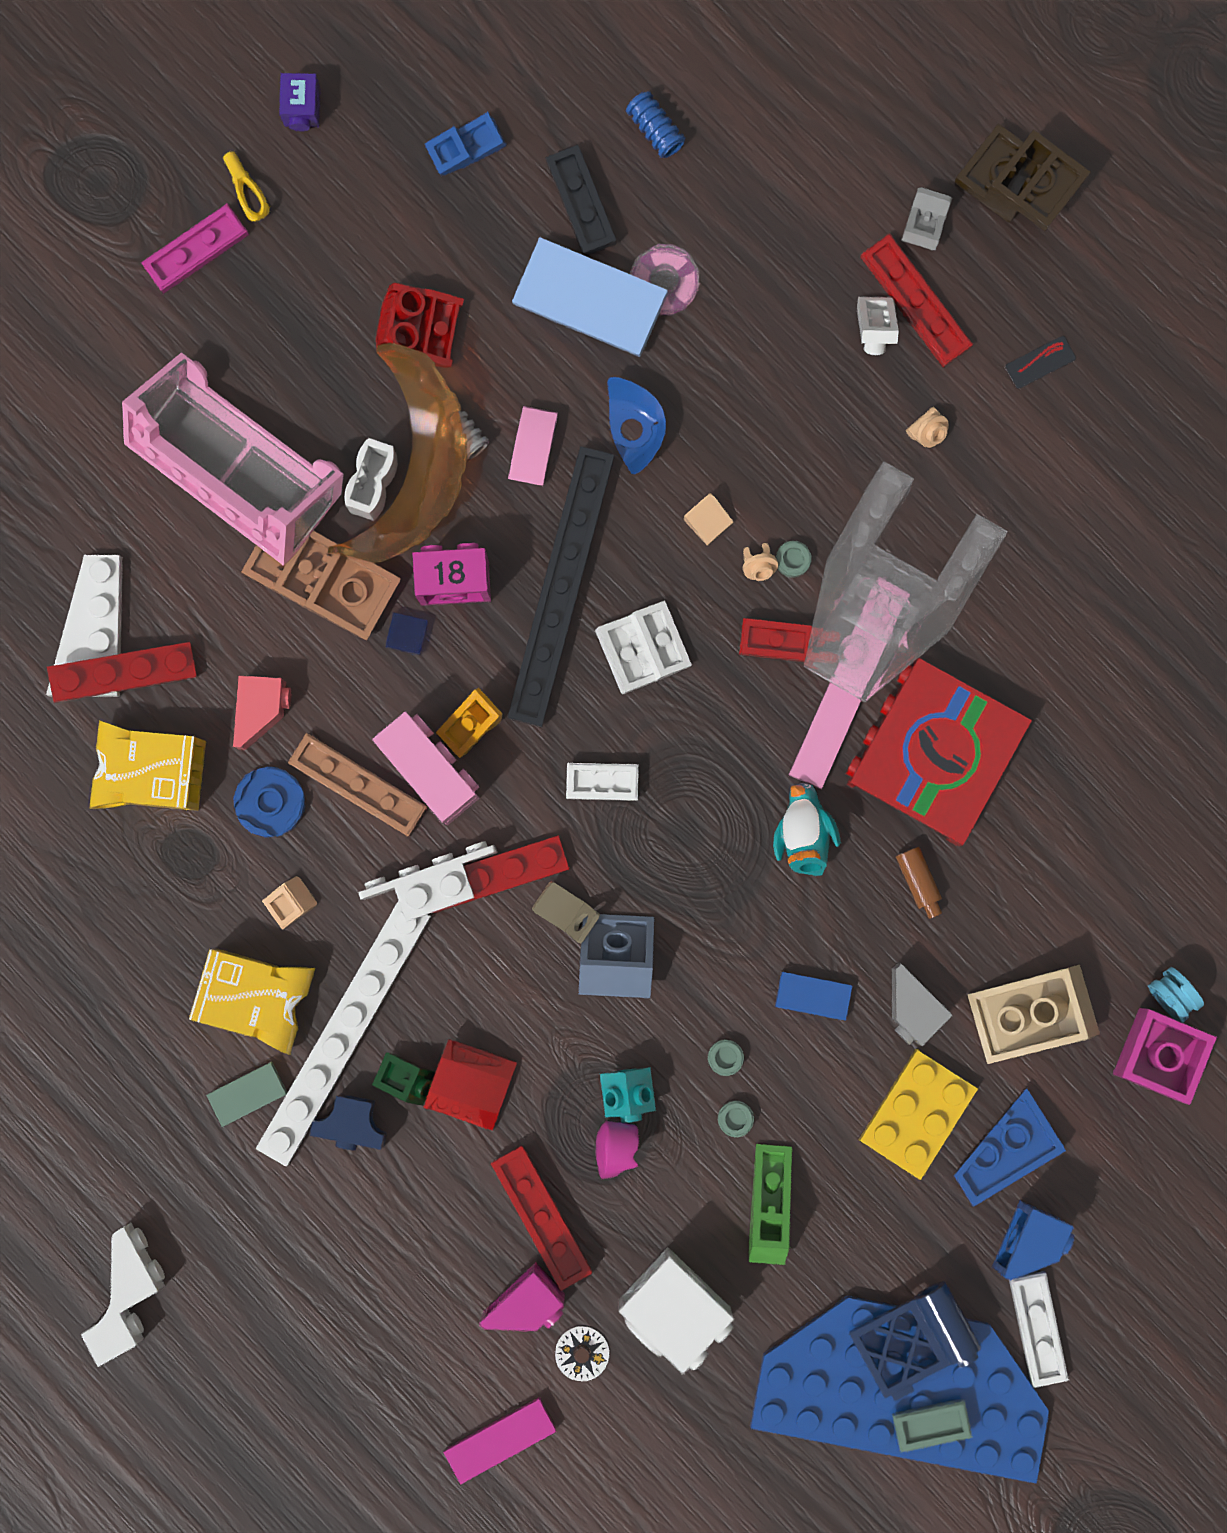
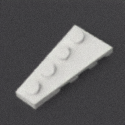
(94, 613)

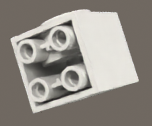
(675, 1312)

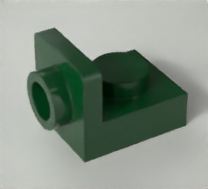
(403, 1079)

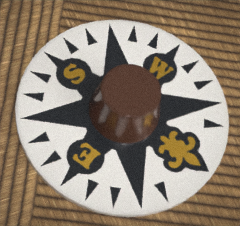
(582, 1353)

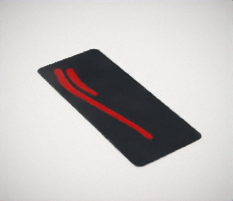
(1040, 362)

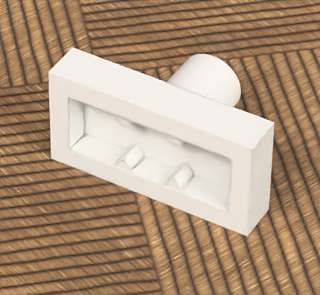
(877, 323)

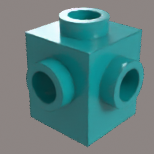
(628, 1093)

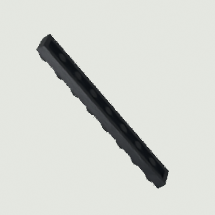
(561, 587)

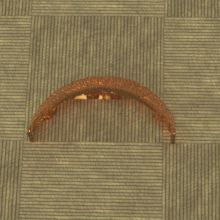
(434, 465)

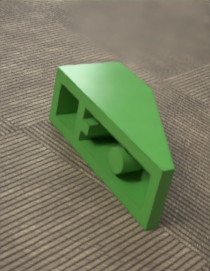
(770, 1205)

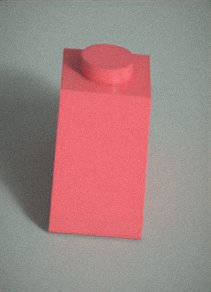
(258, 708)

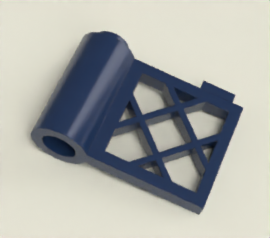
(945, 1333)

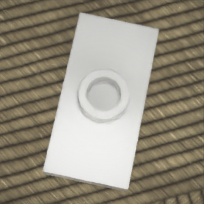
(602, 781)

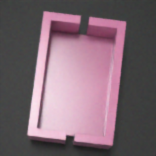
(427, 767)

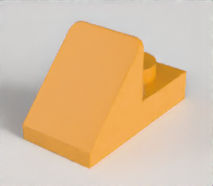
(469, 723)

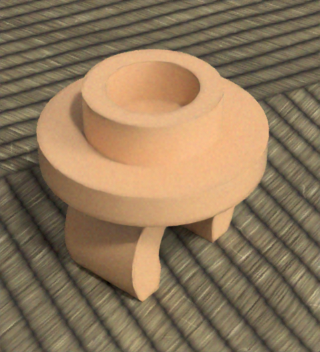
(761, 565)

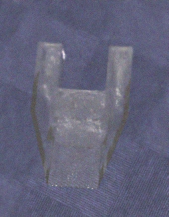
(880, 610)

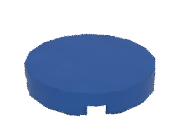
(269, 802)

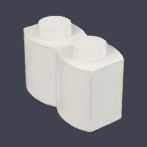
(375, 470)

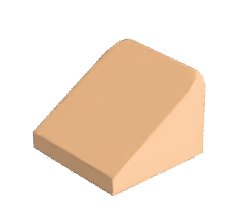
(708, 519)
(289, 902)

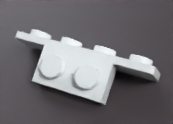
(434, 887)

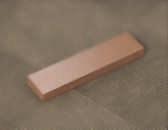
(357, 784)

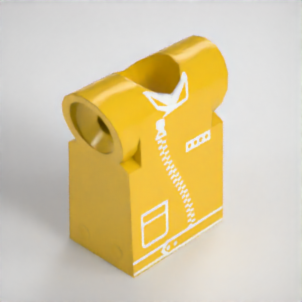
(147, 769)
(251, 997)

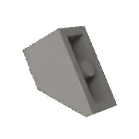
(915, 1008)

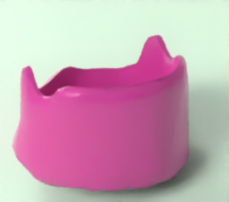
(616, 1148)

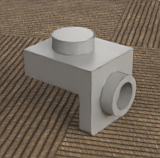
(926, 218)

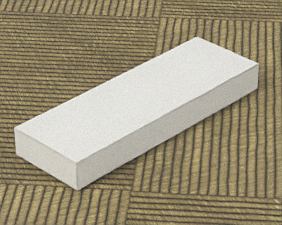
(1038, 1329)

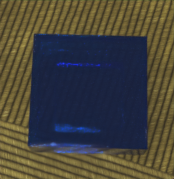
(406, 634)

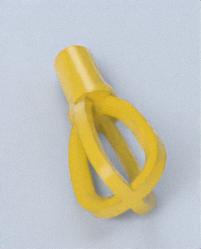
(240, 178)

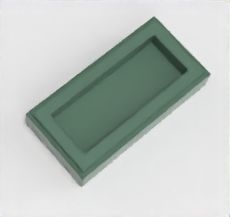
(247, 1094)
(932, 1425)

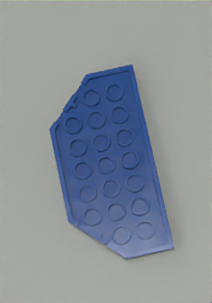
(824, 1393)

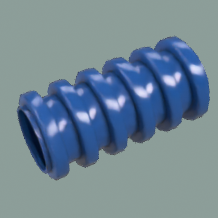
(655, 124)

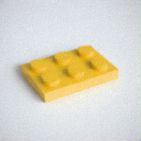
(918, 1114)

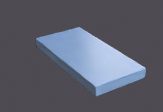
(590, 297)

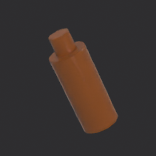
(920, 881)

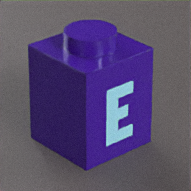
(299, 101)

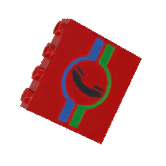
(938, 750)

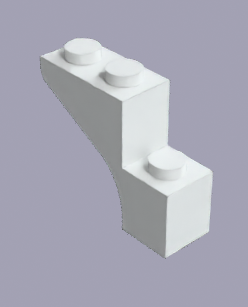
(132, 1281)

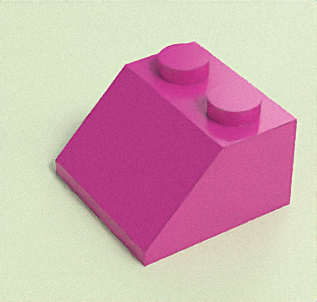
(526, 1304)

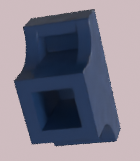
(350, 1124)

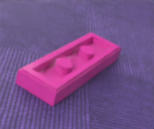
(195, 248)
(499, 1440)

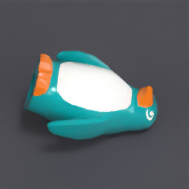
(805, 832)

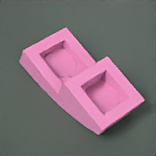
(533, 445)

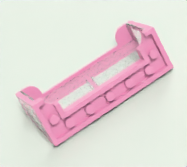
(228, 459)

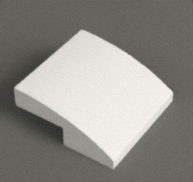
(643, 647)

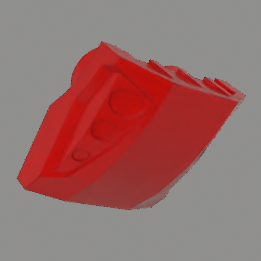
(419, 321)
(470, 1084)

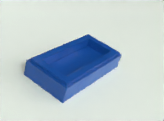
(813, 996)

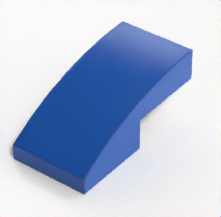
(466, 145)

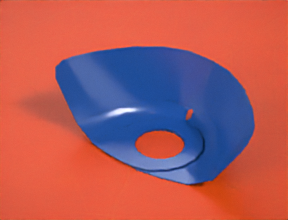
(634, 402)

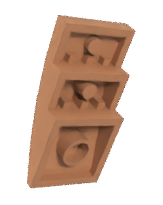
(329, 585)

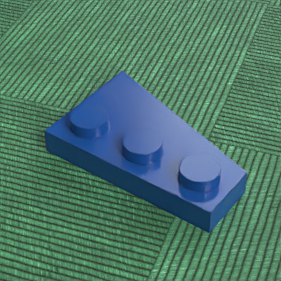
(1009, 1151)

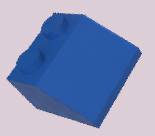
(1032, 1242)

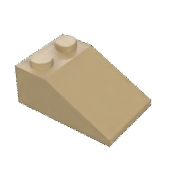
(1033, 1014)

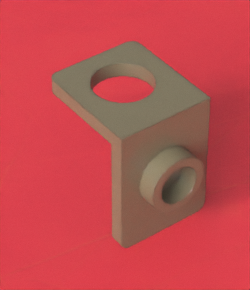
(565, 911)

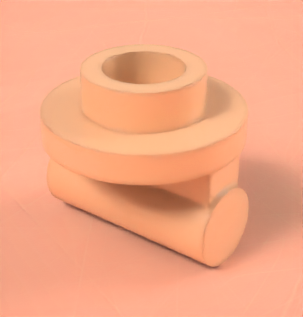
(929, 428)

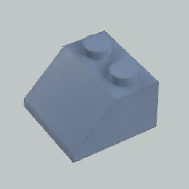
(617, 957)

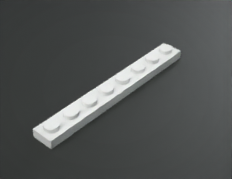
(341, 1036)

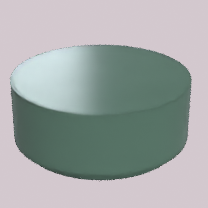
(793, 559)
(725, 1057)
(735, 1118)

